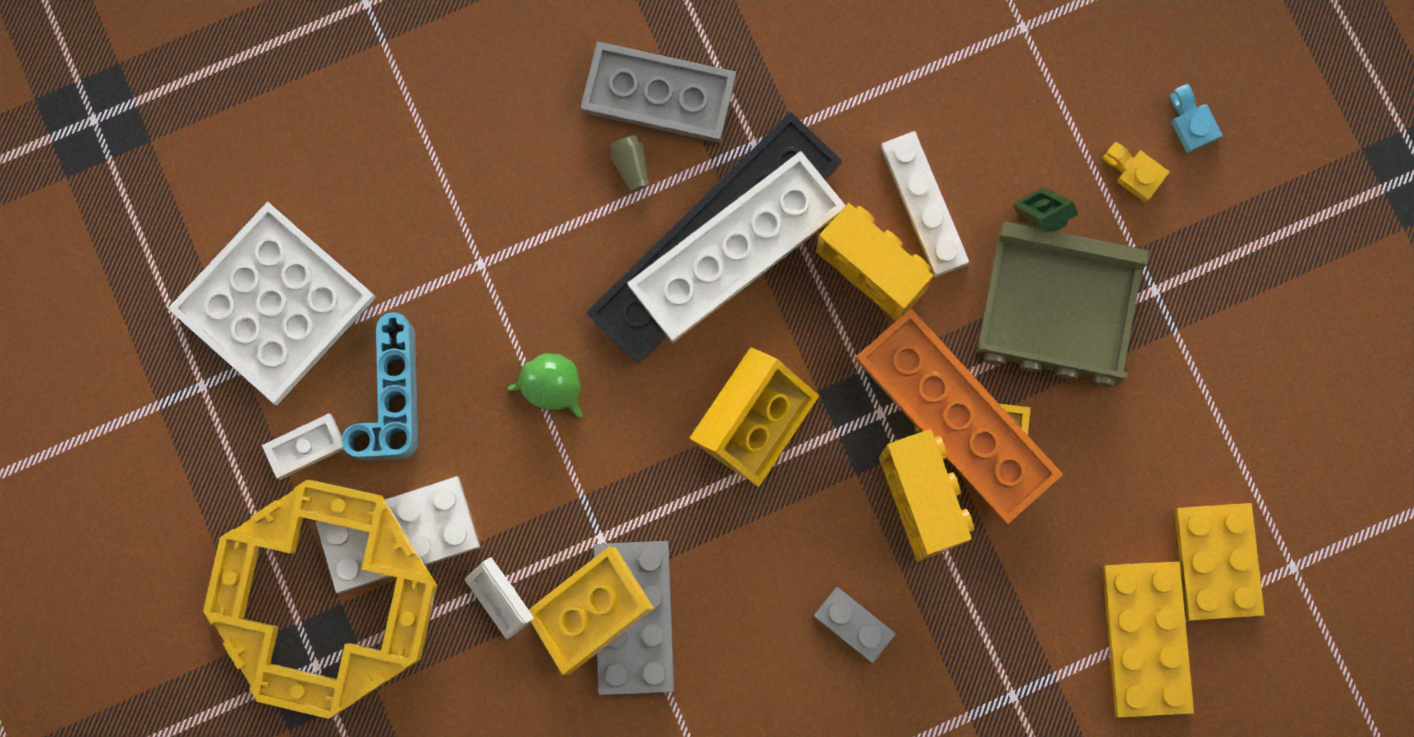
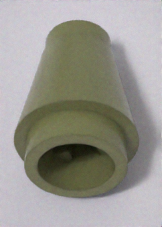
(630, 162)

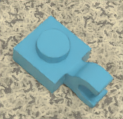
(1194, 125)

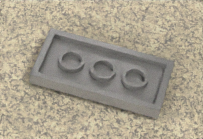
(658, 92)
(643, 654)

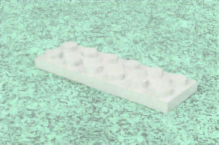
(736, 246)

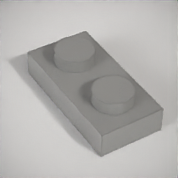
(854, 625)

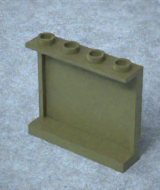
(1060, 304)

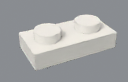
(303, 446)

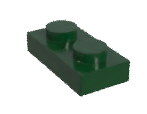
(1046, 210)

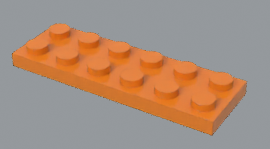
(976, 431)

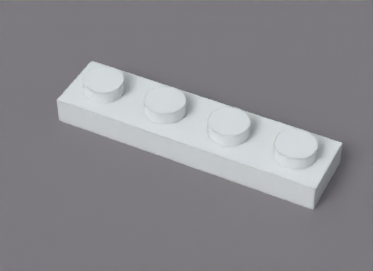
(924, 204)

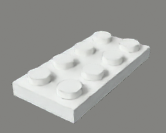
(431, 517)

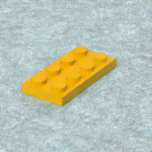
(1147, 639)

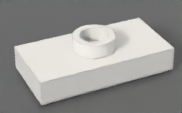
(499, 598)

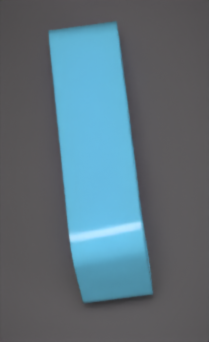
(388, 388)

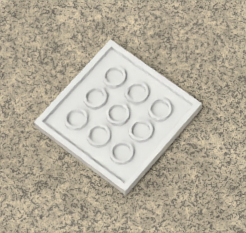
(272, 303)

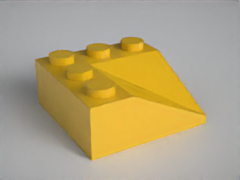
(926, 494)

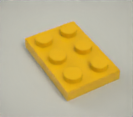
(1219, 562)
(589, 610)

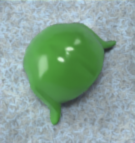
(550, 383)

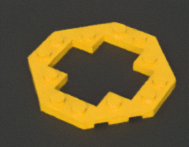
(253, 642)

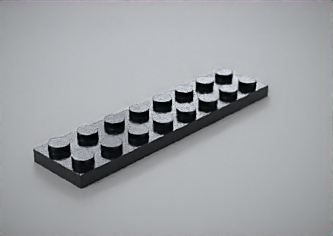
(619, 310)

